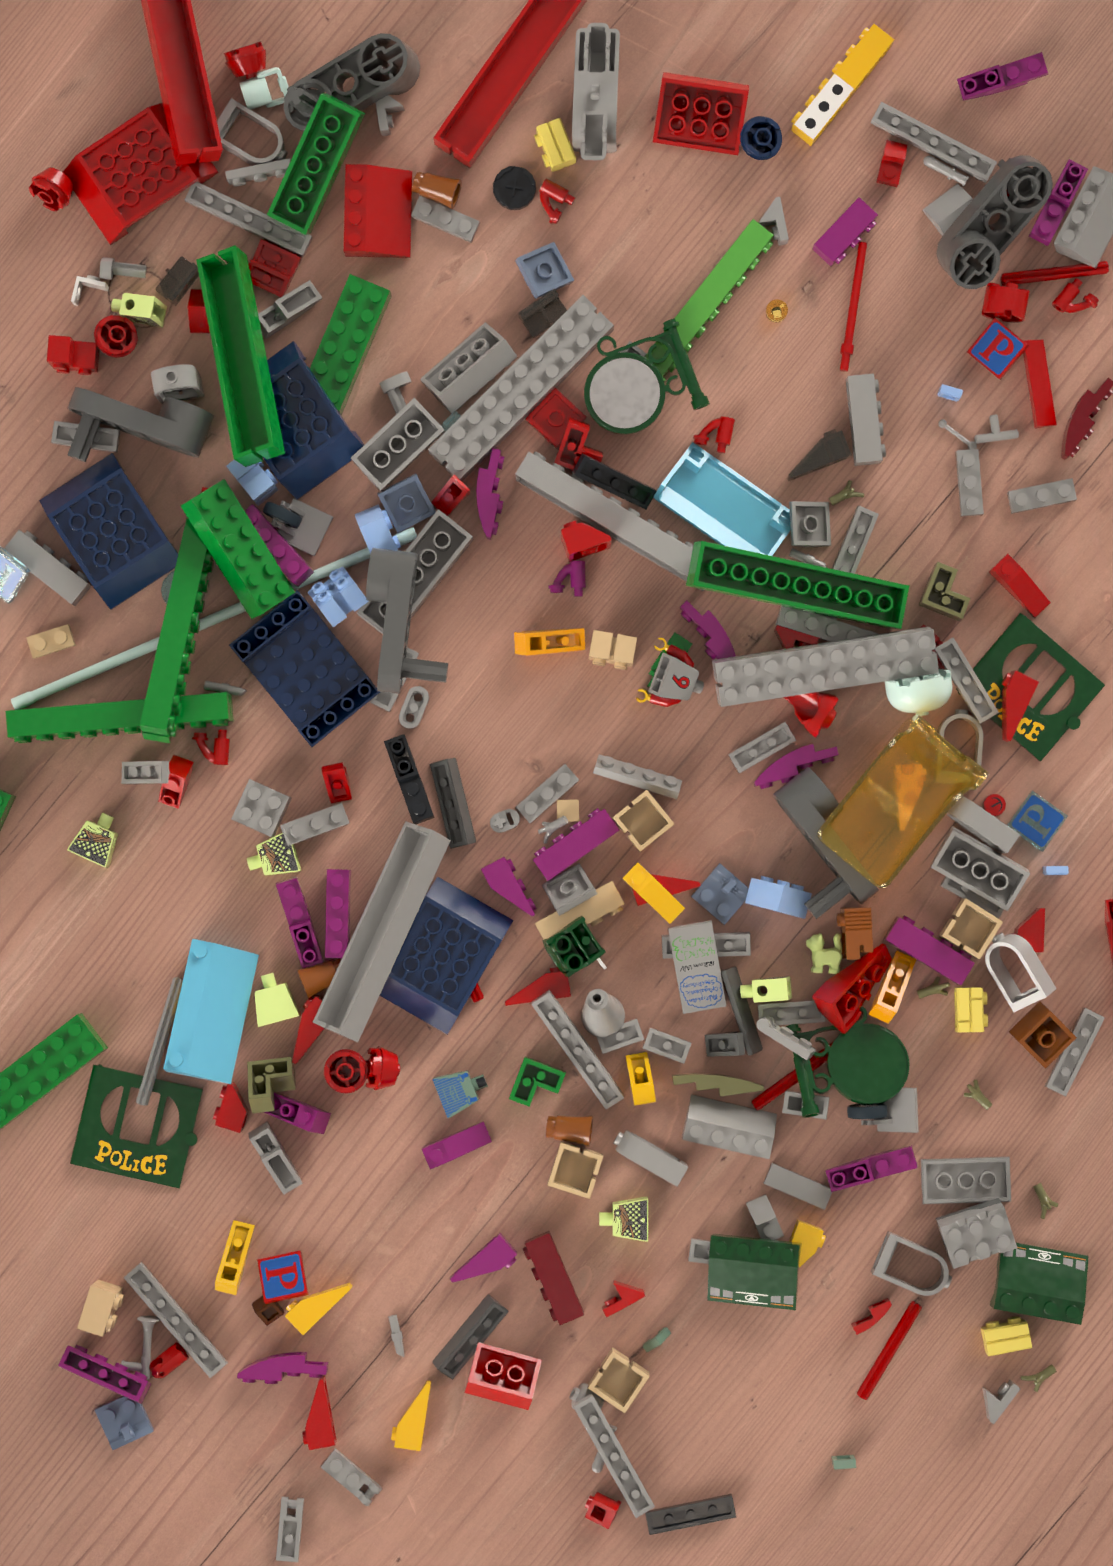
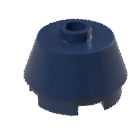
(761, 138)

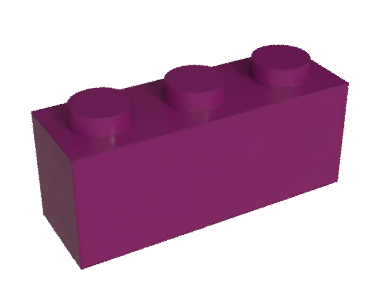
(845, 232)

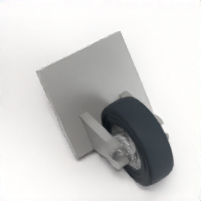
(299, 524)
(894, 1115)

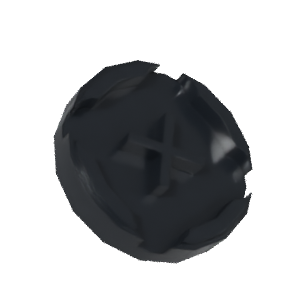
(514, 188)

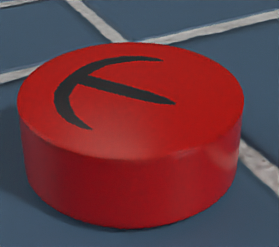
(994, 804)

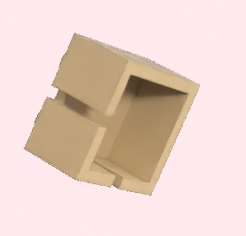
(612, 650)
(643, 821)
(971, 928)
(574, 1169)
(100, 1306)
(618, 1380)

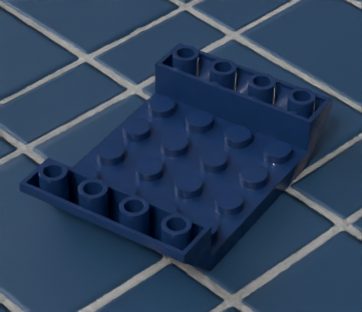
(311, 427)
(110, 531)
(304, 668)
(444, 955)

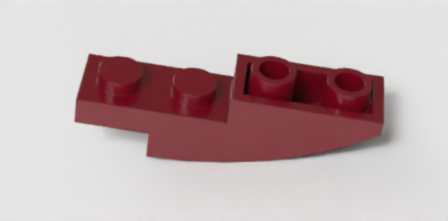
(1079, 423)

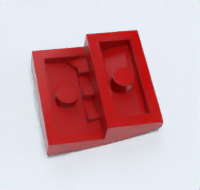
(273, 267)

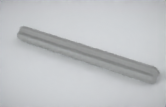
(159, 1042)

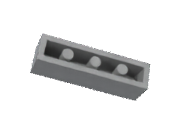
(864, 419)
(48, 568)

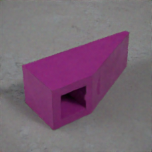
(502, 880)
(300, 1114)

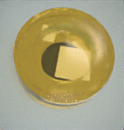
(776, 310)

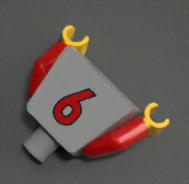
(673, 678)

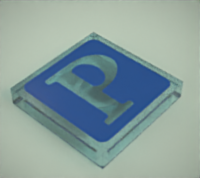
(11, 576)
(1037, 821)

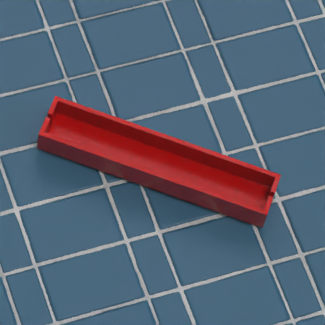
(505, 77)
(182, 81)

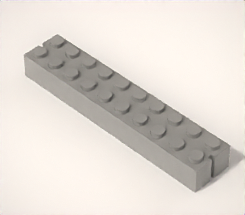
(521, 388)
(605, 514)
(825, 666)
(381, 931)

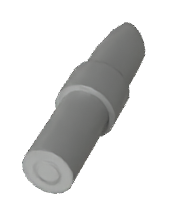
(806, 558)
(218, 687)
(396, 1335)

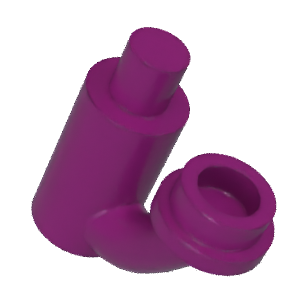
(578, 578)

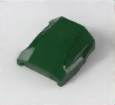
(573, 947)

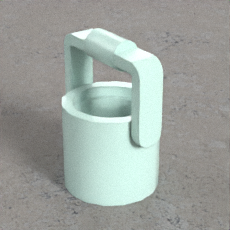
(256, 90)

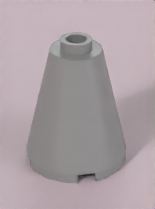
(602, 1013)

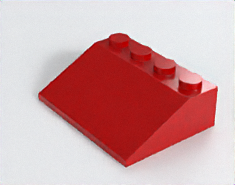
(700, 113)
(377, 211)

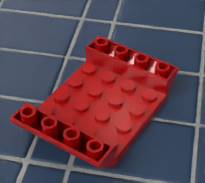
(132, 173)

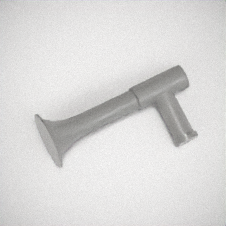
(148, 1323)

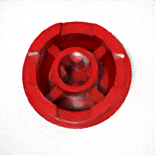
(246, 60)
(52, 188)
(115, 336)
(382, 1068)
(345, 1071)

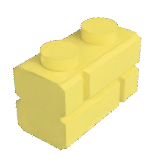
(555, 145)
(970, 1009)
(1006, 1336)

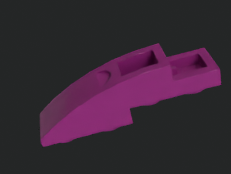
(1003, 77)
(1058, 202)
(487, 501)
(708, 626)
(786, 766)
(299, 922)
(871, 1168)
(273, 1368)

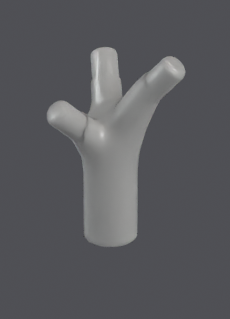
(551, 827)

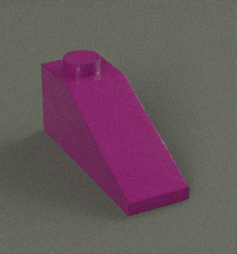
(456, 1145)
(489, 1259)

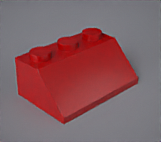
(583, 540)
(503, 1376)

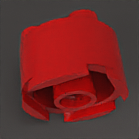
(1005, 302)

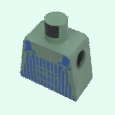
(458, 1090)

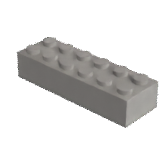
(437, 550)

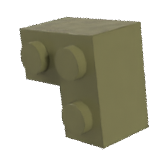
(938, 595)
(266, 1078)

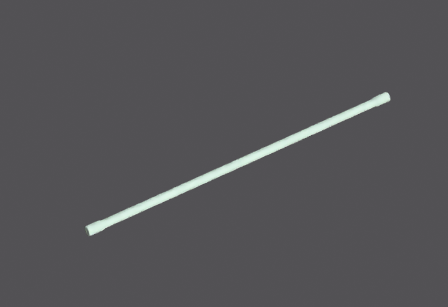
(32, 696)

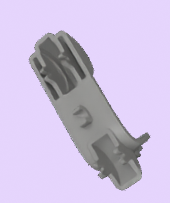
(595, 91)

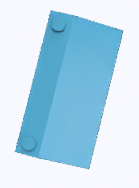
(723, 504)
(211, 1012)

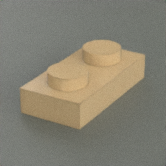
(51, 641)

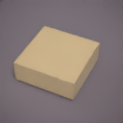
(569, 809)

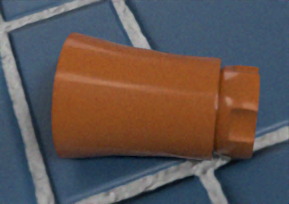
(437, 188)
(318, 977)
(570, 1129)

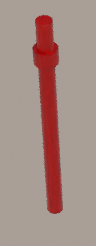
(847, 347)

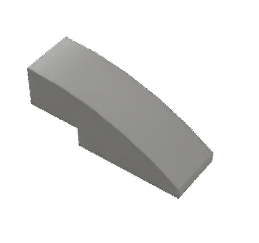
(288, 309)
(275, 1158)

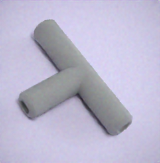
(996, 435)

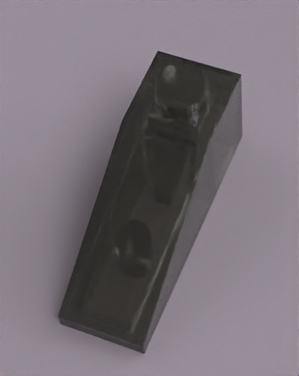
(826, 452)

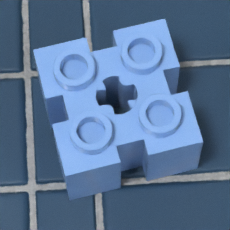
(255, 481)
(337, 596)

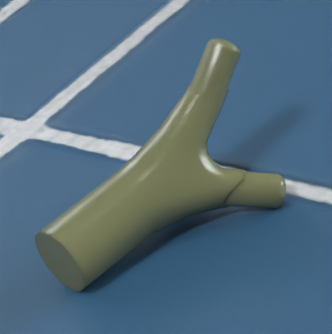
(846, 493)
(934, 988)
(978, 1095)
(1045, 1201)
(1040, 1377)

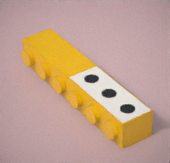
(842, 85)

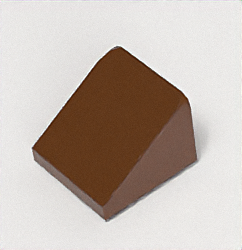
(267, 1312)

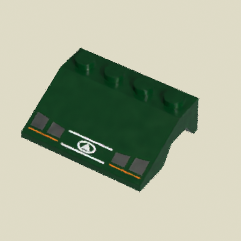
(753, 1271)
(1041, 1283)

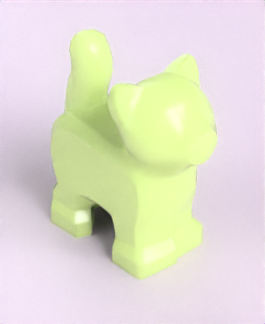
(828, 956)

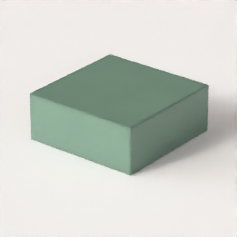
(843, 1462)

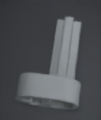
(109, 267)
(391, 387)
(500, 823)

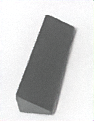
(453, 803)
(741, 1011)
(465, 1340)

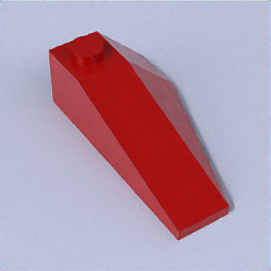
(846, 991)

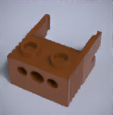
(855, 931)

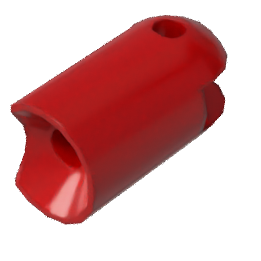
(168, 1361)

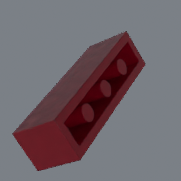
(554, 1278)

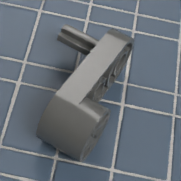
(371, 73)
(971, 246)
(177, 426)
(392, 581)
(808, 806)

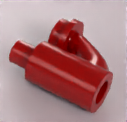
(556, 192)
(1064, 300)
(724, 433)
(221, 747)

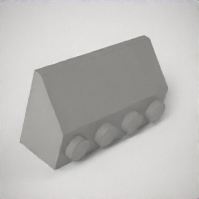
(1089, 221)
(469, 367)
(397, 444)
(980, 868)
(730, 1126)

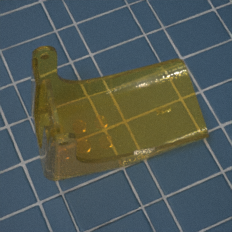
(899, 801)

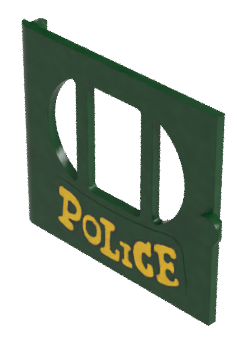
(1037, 731)
(147, 1162)

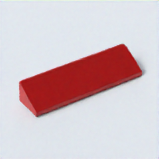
(1039, 384)

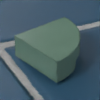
(652, 1343)

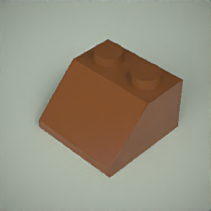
(1042, 1034)

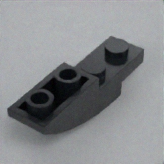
(409, 779)

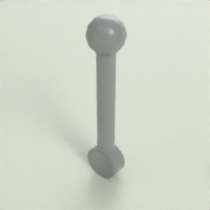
(943, 424)

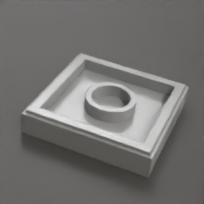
(569, 889)

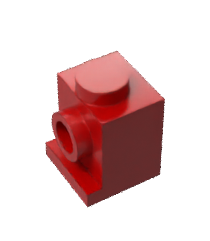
(602, 1509)

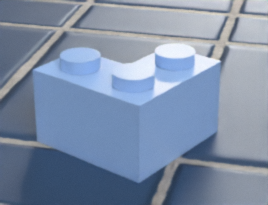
(376, 529)
(778, 896)

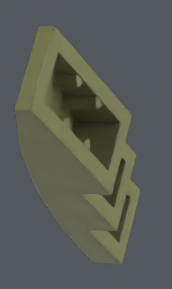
(726, 1084)

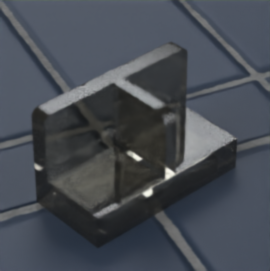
(178, 280)
(542, 313)

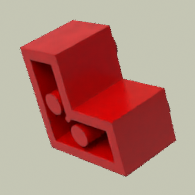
(71, 355)
(573, 445)

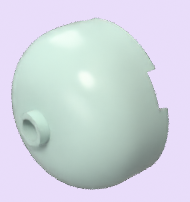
(920, 693)

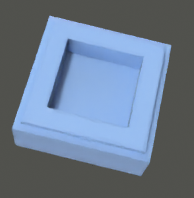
(949, 392)
(1055, 870)

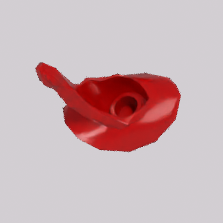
(814, 710)

